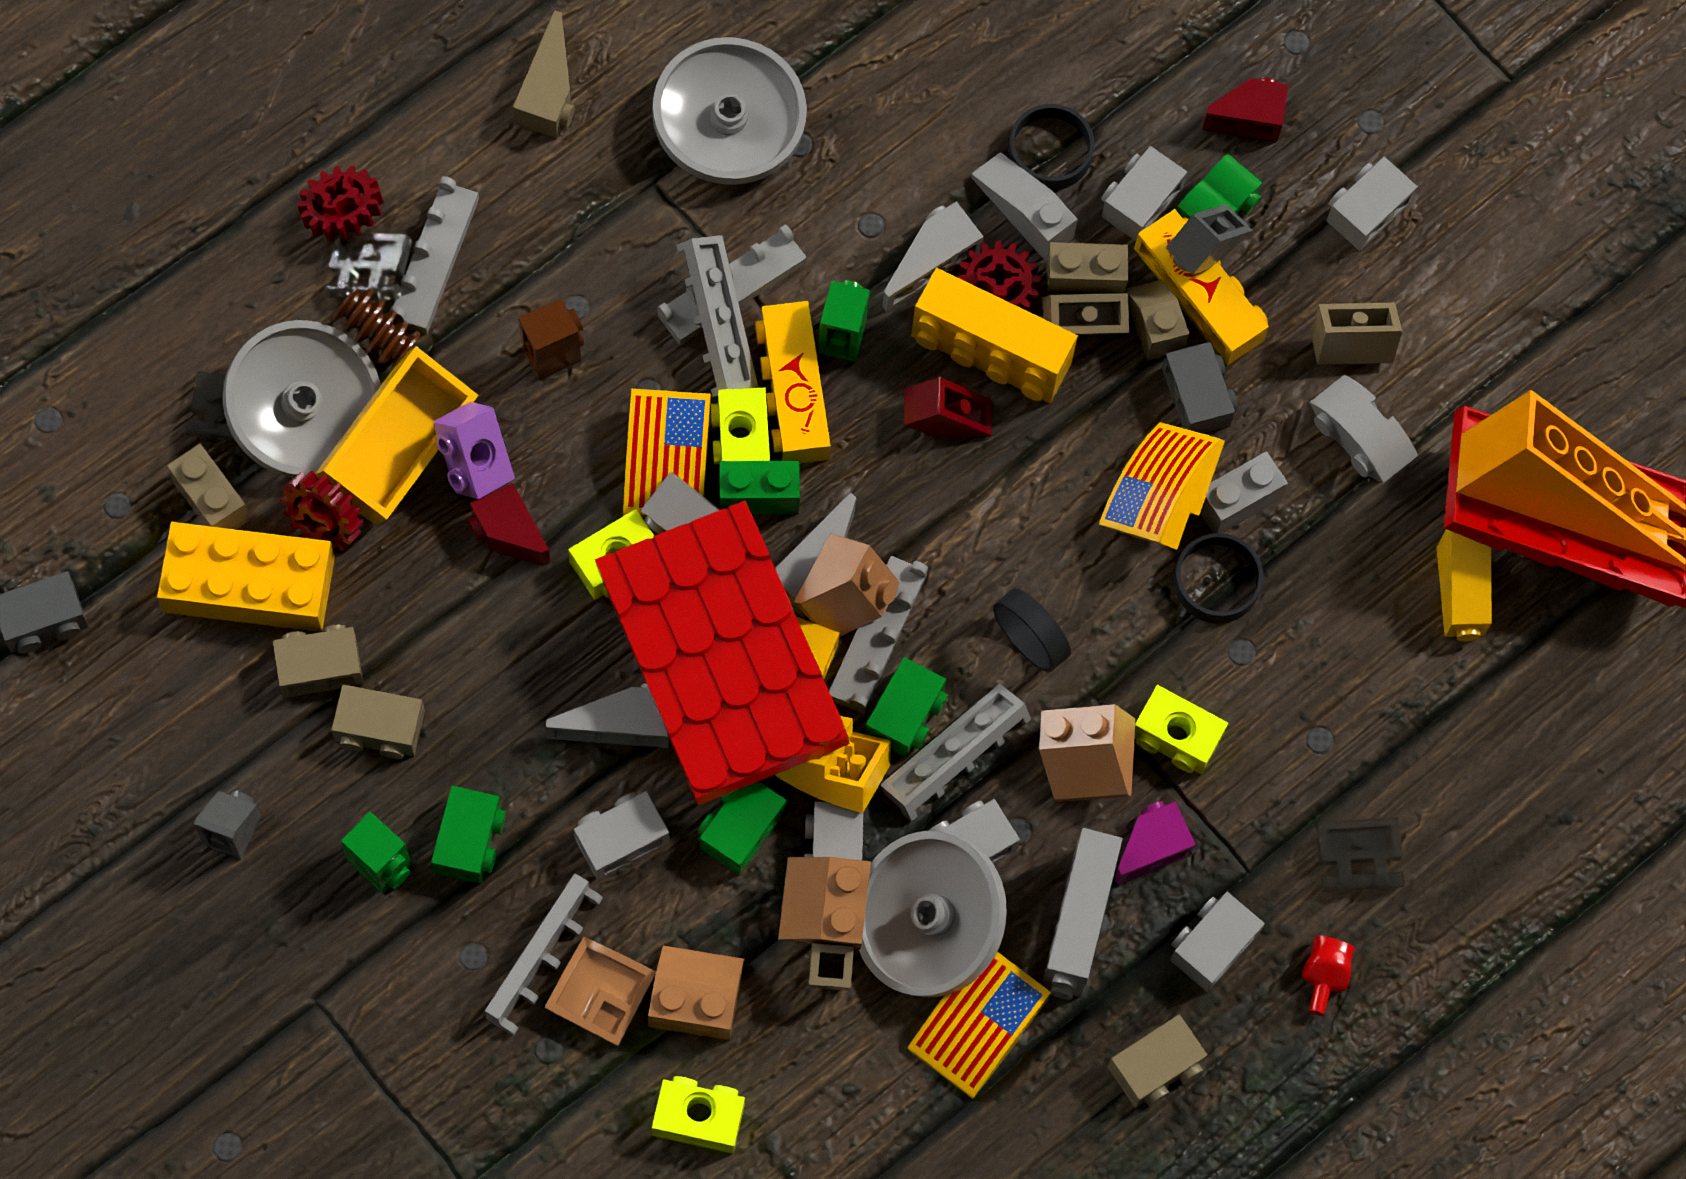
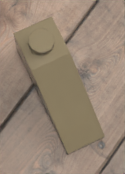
(545, 93)

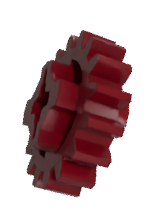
(340, 203)
(1006, 266)
(321, 510)

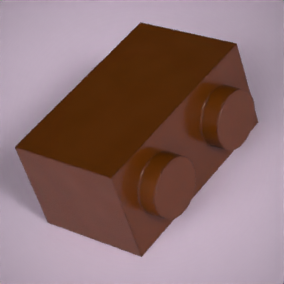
(551, 338)

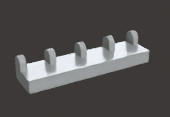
(435, 255)
(751, 276)
(719, 313)
(876, 640)
(954, 750)
(538, 952)

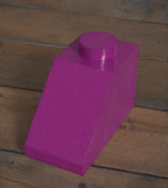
(1156, 841)

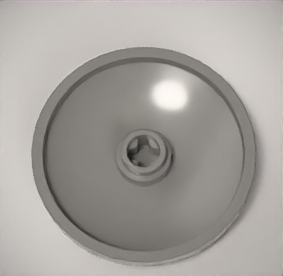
(729, 111)
(296, 394)
(932, 914)

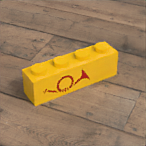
(1208, 298)
(794, 383)

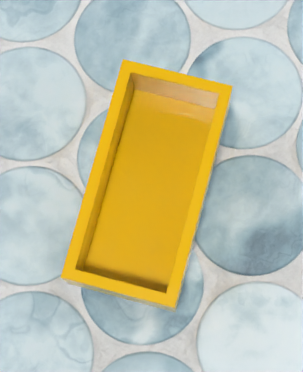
(993, 336)
(394, 435)
(246, 576)

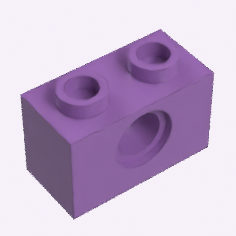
(473, 429)

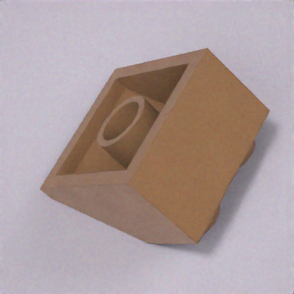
(846, 586)
(1088, 752)
(824, 901)
(695, 992)

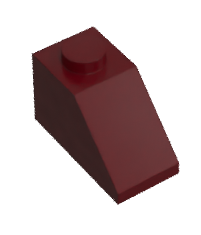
(1250, 110)
(947, 410)
(508, 526)

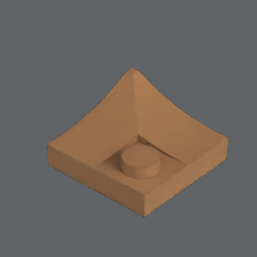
(600, 991)

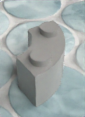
(1351, 418)

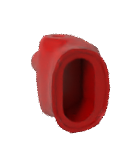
(1327, 970)

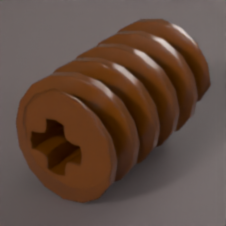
(375, 326)

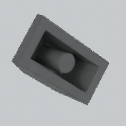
(1207, 238)
(228, 823)

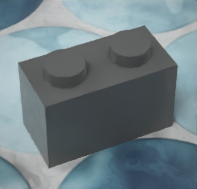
(1199, 388)
(41, 613)

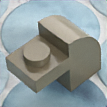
(831, 966)

